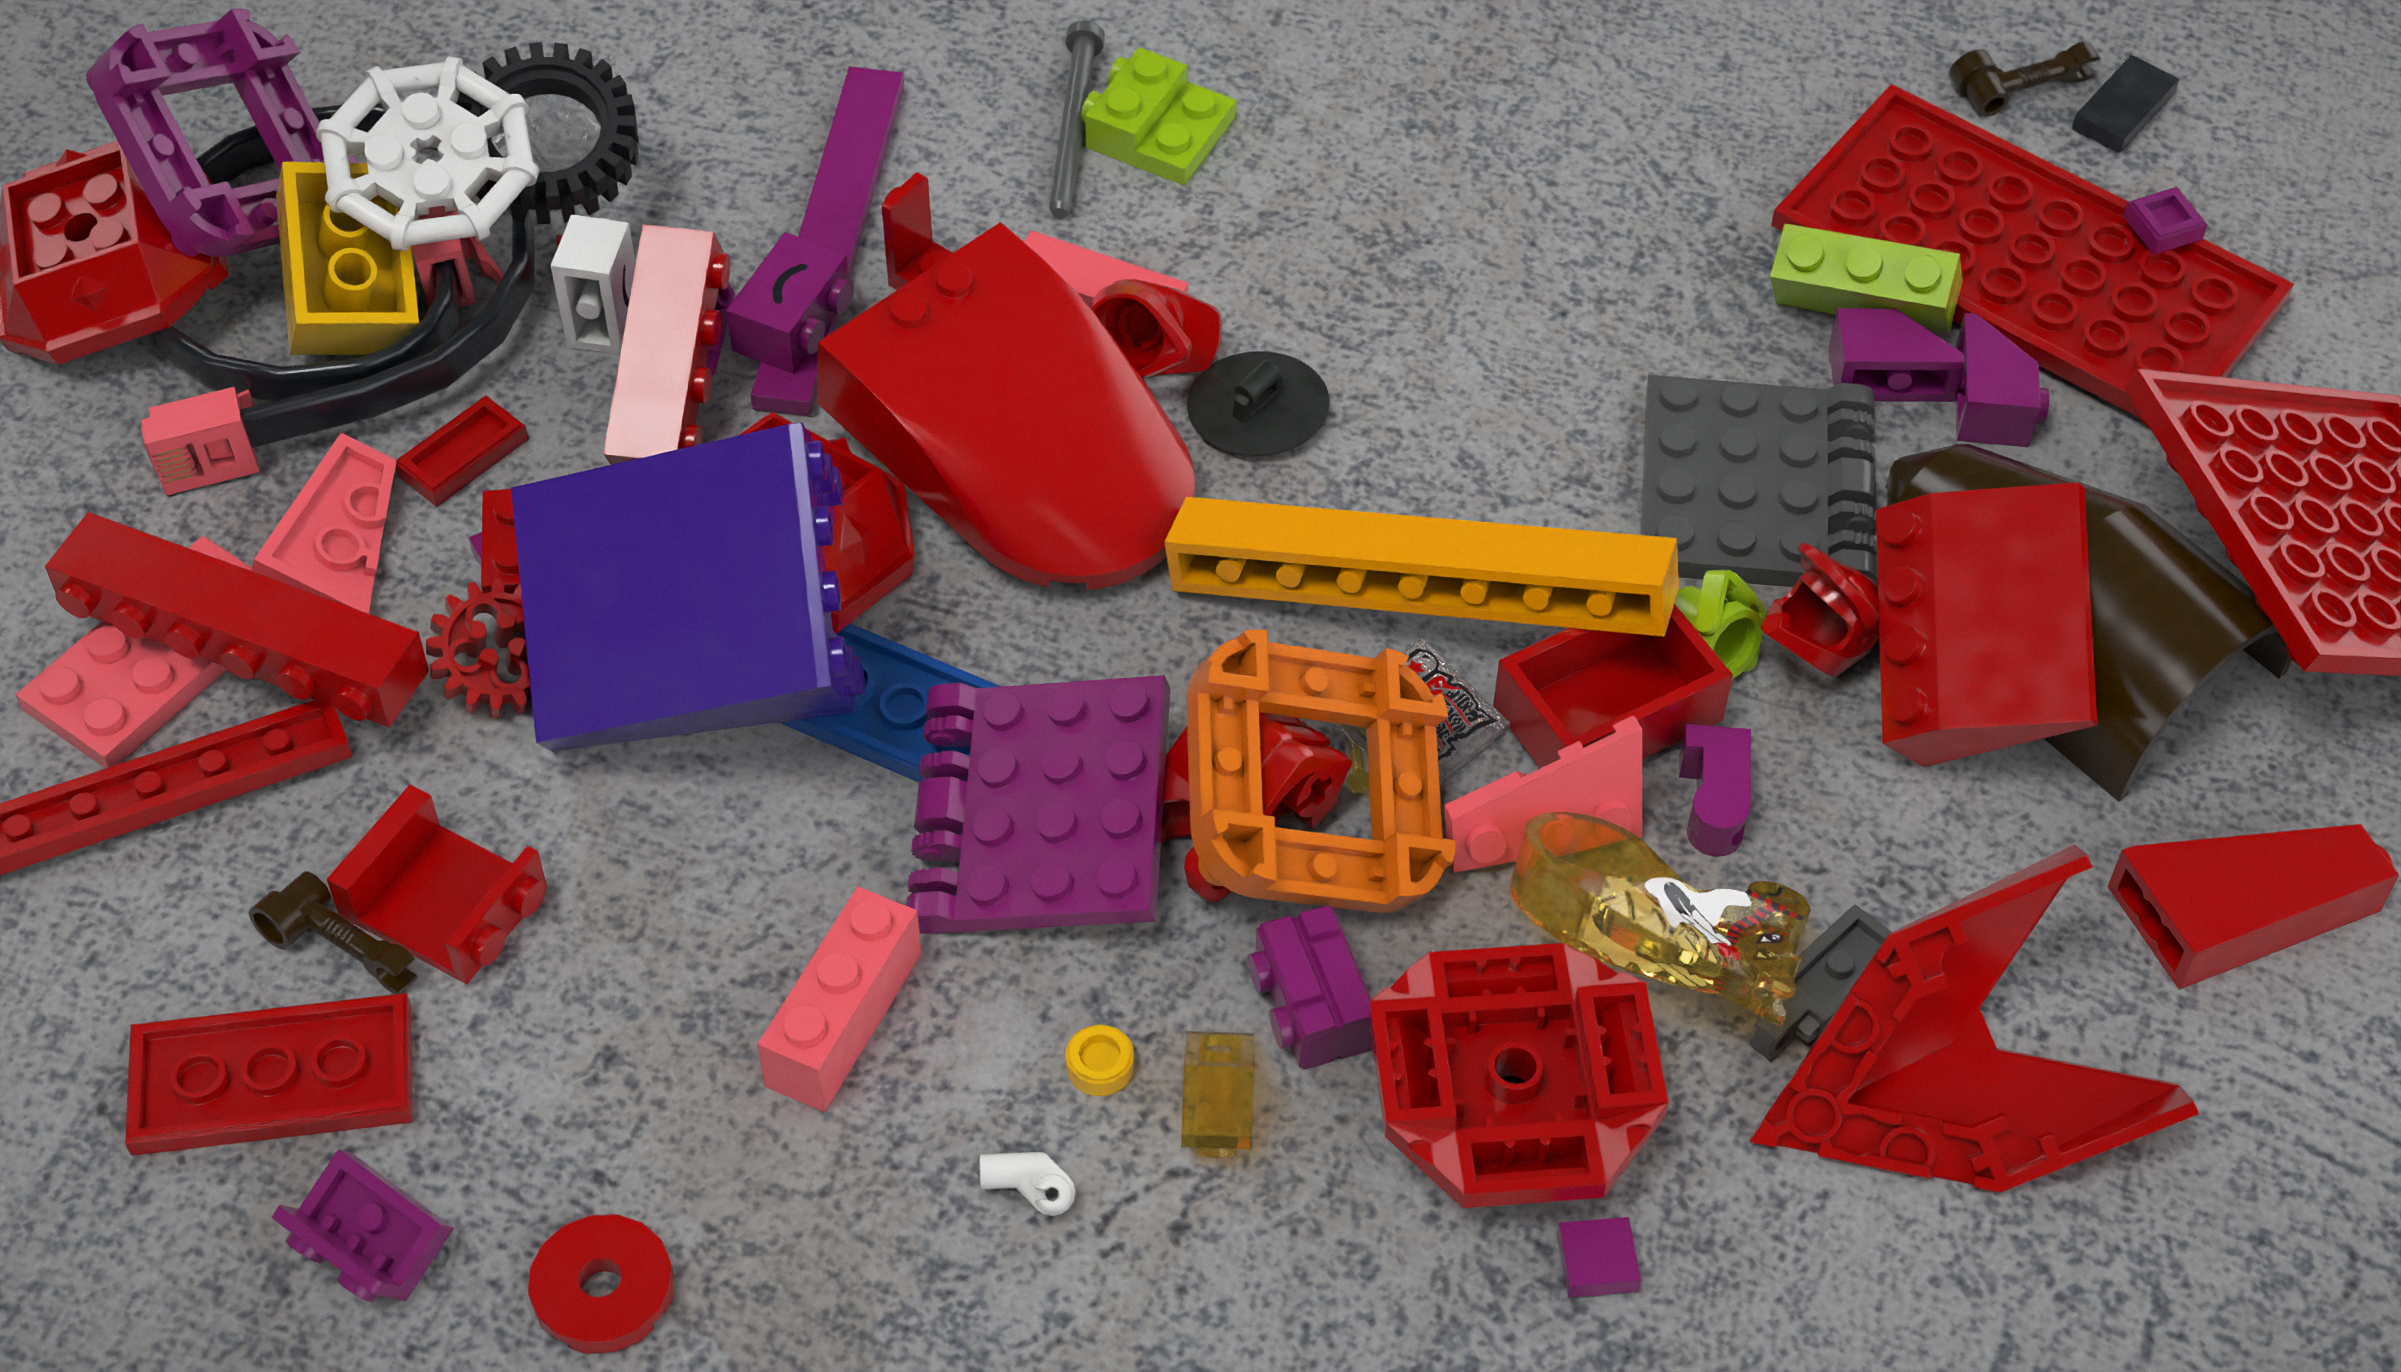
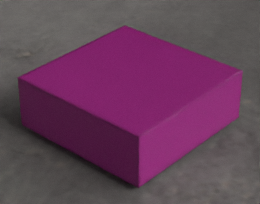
(2165, 220)
(1598, 1257)

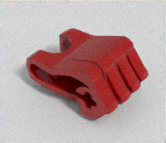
(1296, 775)

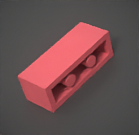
(840, 999)

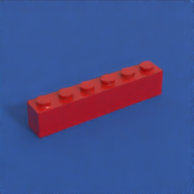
(238, 619)

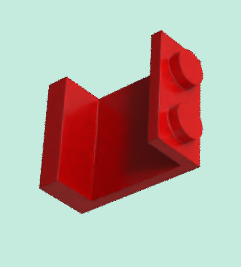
(435, 888)

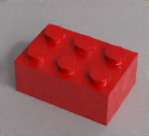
(1592, 679)

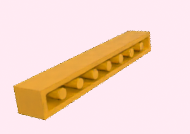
(1425, 565)

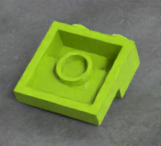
(1156, 116)

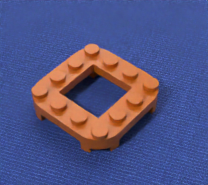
(1227, 821)

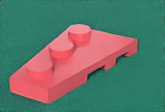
(334, 527)

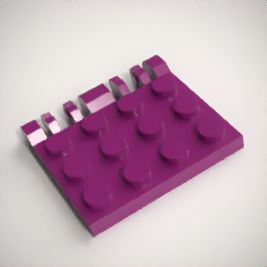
(1047, 810)

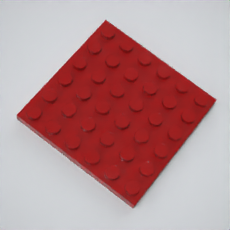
(2300, 499)

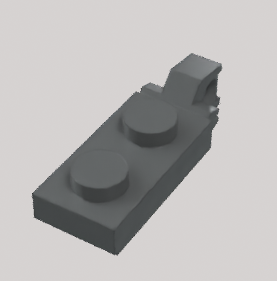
(1823, 980)

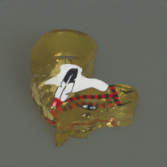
(1631, 910)

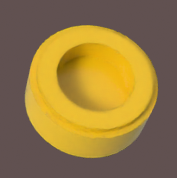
(1099, 1060)

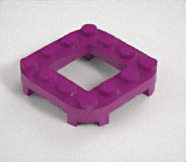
(130, 92)

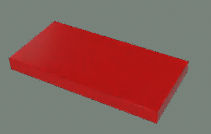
(269, 1074)

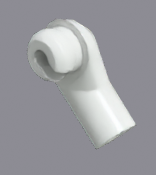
(1033, 1176)

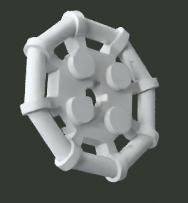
(419, 124)

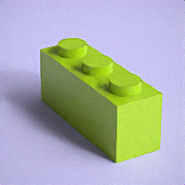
(1848, 271)

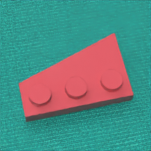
(1590, 781)

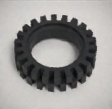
(596, 90)

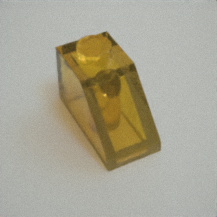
(1218, 1093)

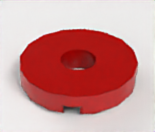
(591, 1247)

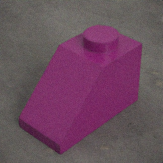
(1893, 356)
(1998, 388)

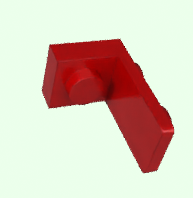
(909, 232)

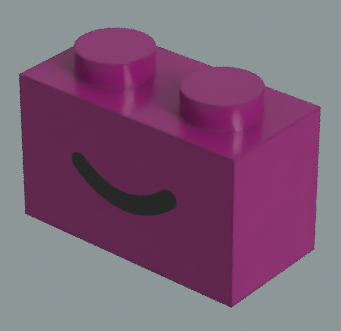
(789, 302)

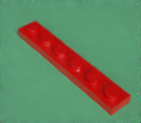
(169, 783)

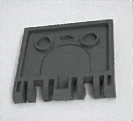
(1752, 476)

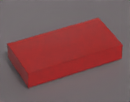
(461, 450)

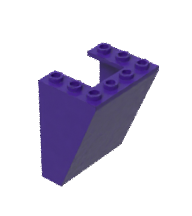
(684, 592)

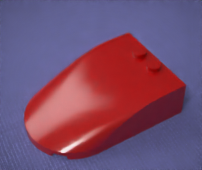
(1012, 416)

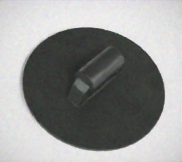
(1258, 403)

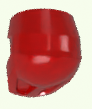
(1159, 326)
(1827, 614)

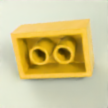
(339, 277)

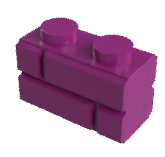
(1313, 987)

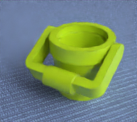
(1725, 625)

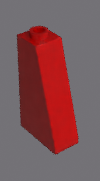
(2248, 896)

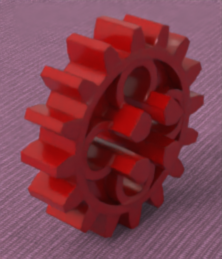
(461, 634)

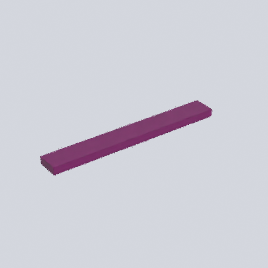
(838, 209)

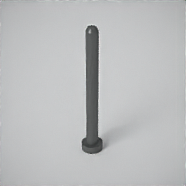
(1085, 42)

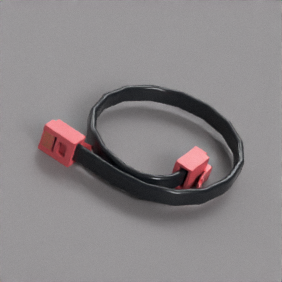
(217, 432)

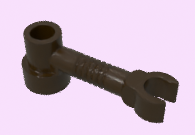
(1989, 87)
(302, 908)

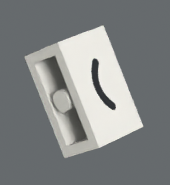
(594, 282)

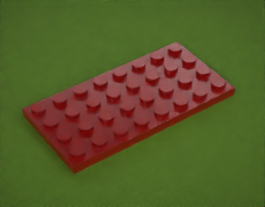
(2037, 249)

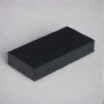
(2125, 103)

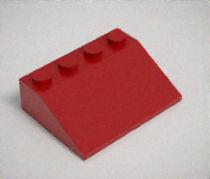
(1984, 620)

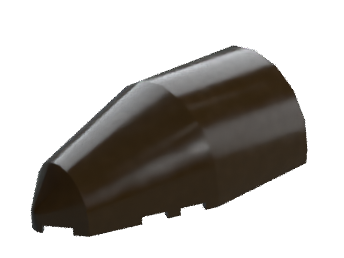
(2157, 609)

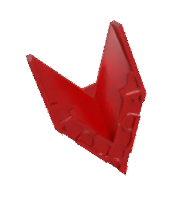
(1917, 1081)

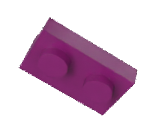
(365, 1230)

